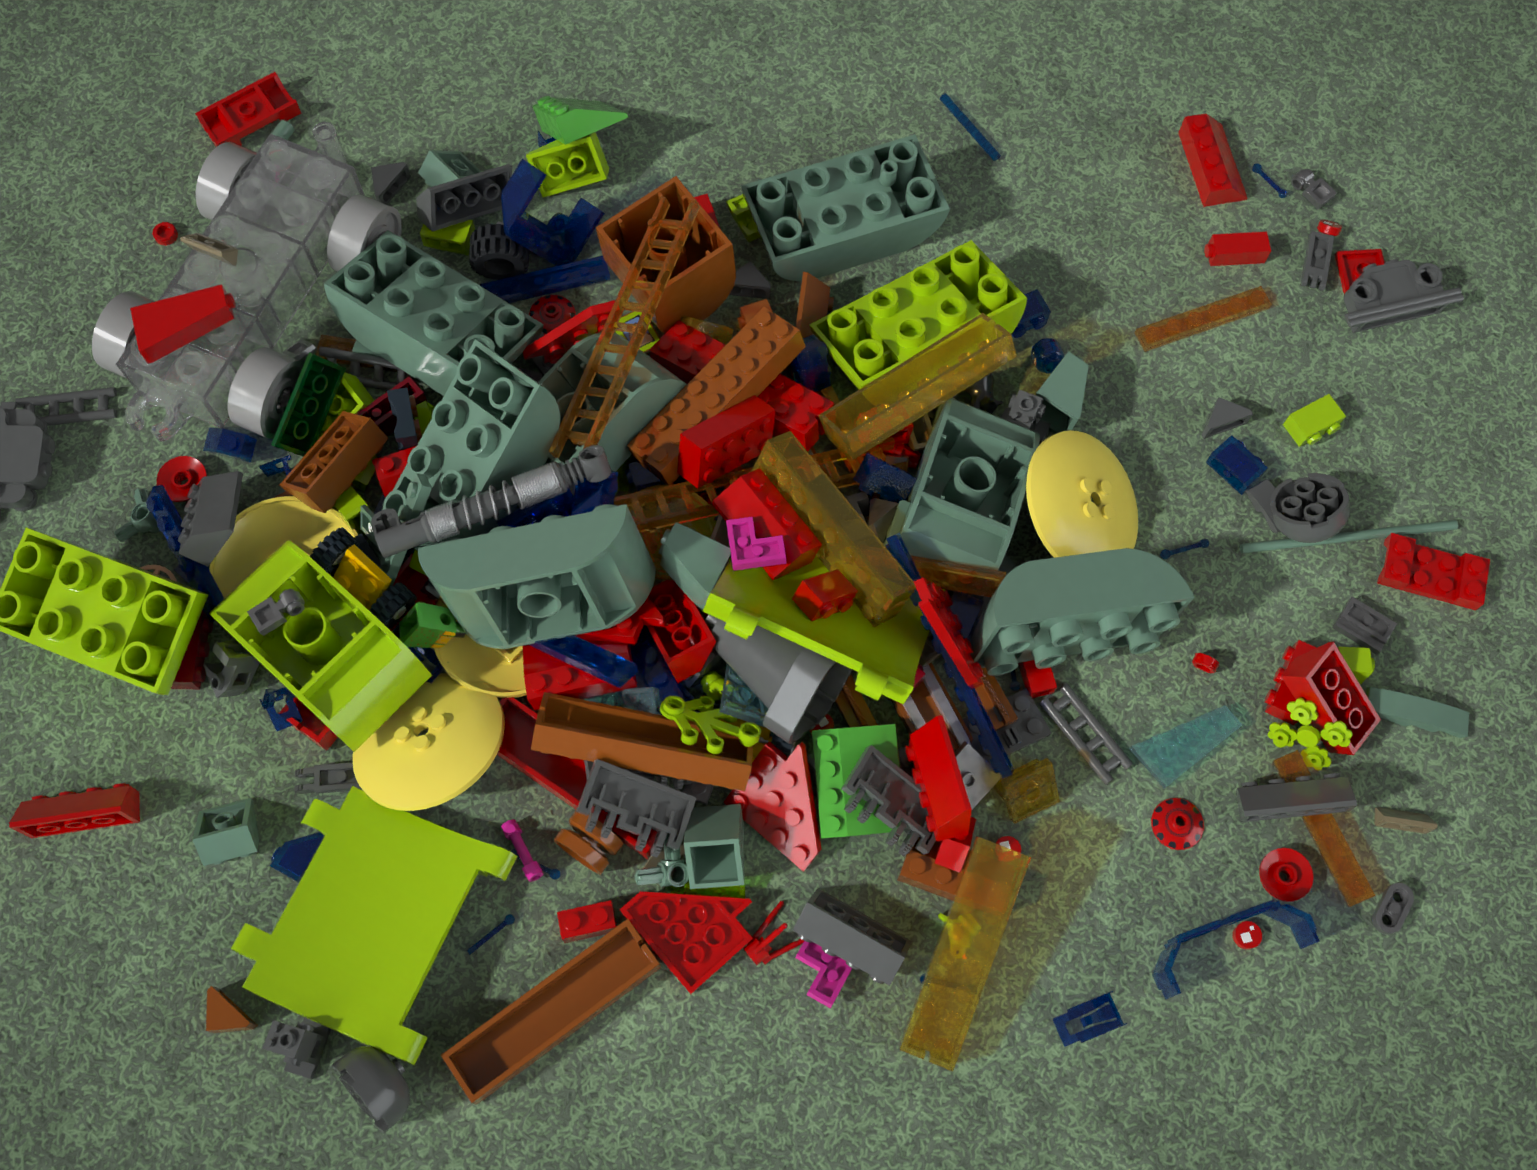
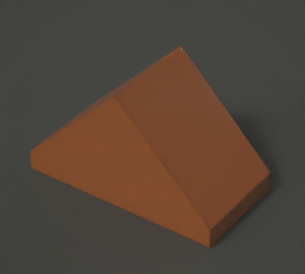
(224, 1014)

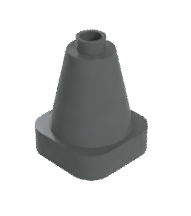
(785, 676)

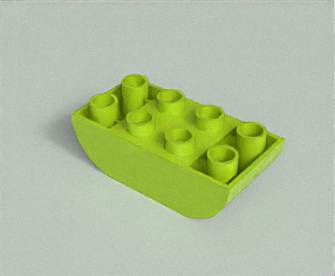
(917, 311)
(99, 611)
(330, 653)

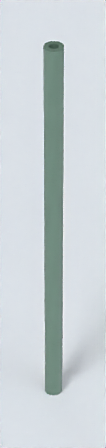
(1352, 536)

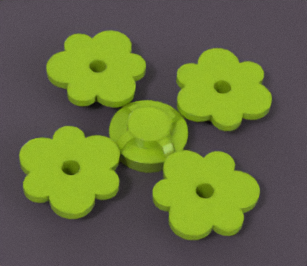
(1308, 735)

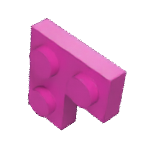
(751, 552)
(831, 974)

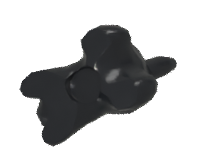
(982, 394)

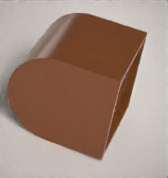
(704, 267)

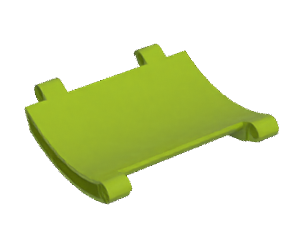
(880, 654)
(367, 920)

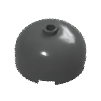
(1311, 507)
(375, 1085)

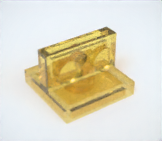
(1029, 789)

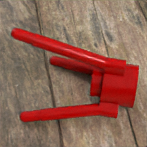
(759, 948)

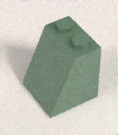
(1064, 393)
(693, 562)
(715, 846)

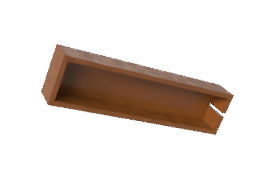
(734, 374)
(636, 742)
(550, 1012)

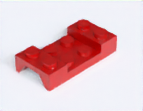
(248, 110)
(1434, 572)

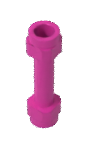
(531, 868)

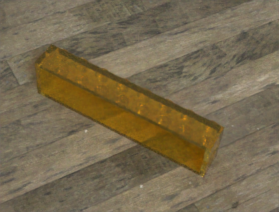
(917, 386)
(844, 535)
(964, 953)

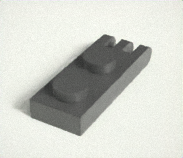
(1317, 260)

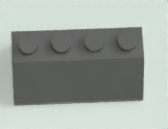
(463, 198)
(210, 516)
(1296, 798)
(852, 937)

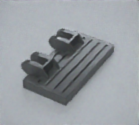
(895, 792)
(639, 803)

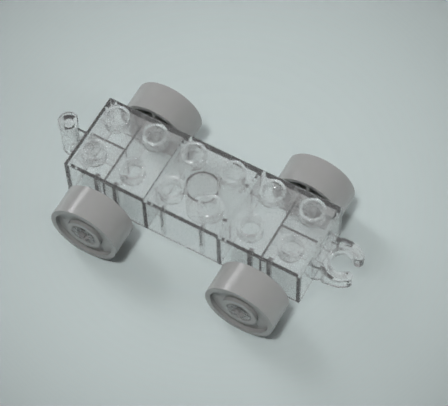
(287, 219)

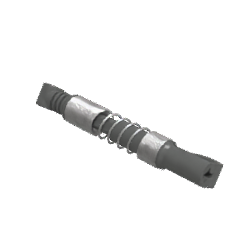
(447, 519)

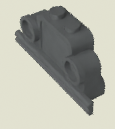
(1396, 294)
(23, 457)

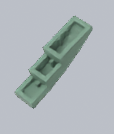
(1419, 712)

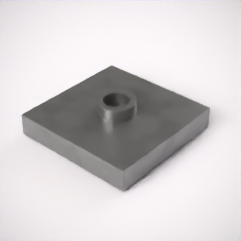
(975, 772)

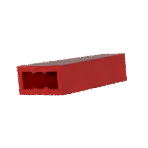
(180, 320)

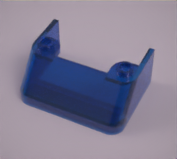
(562, 236)

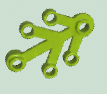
(681, 711)

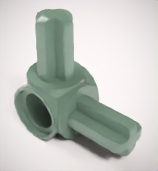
(141, 518)
(662, 872)

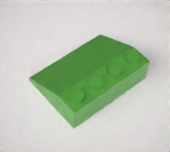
(574, 118)
(835, 757)

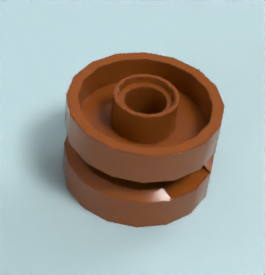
(588, 846)

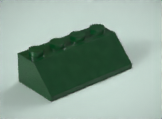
(308, 405)

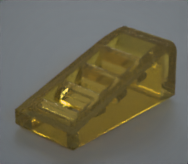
(714, 330)

